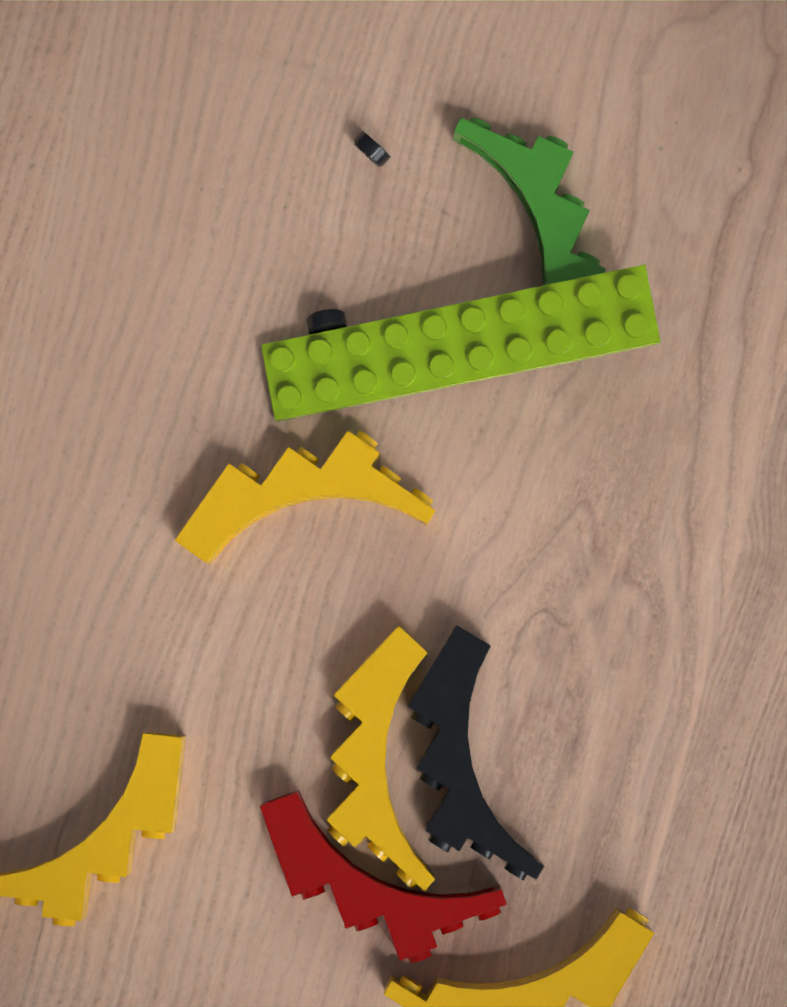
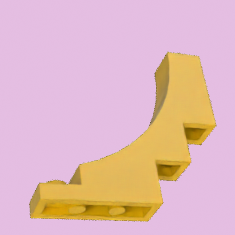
(590, 975)

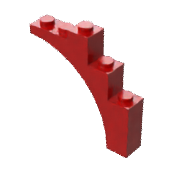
(410, 915)

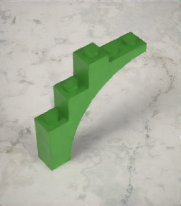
(535, 179)

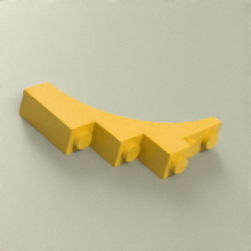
(348, 474)
(146, 805)
(368, 809)

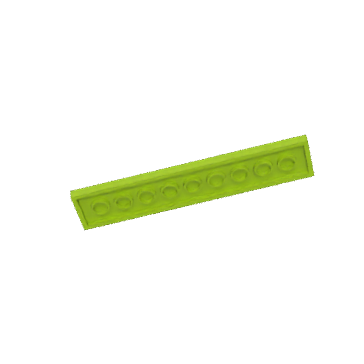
(461, 343)

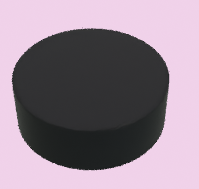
(371, 149)
(326, 320)

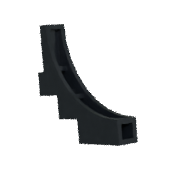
(463, 812)

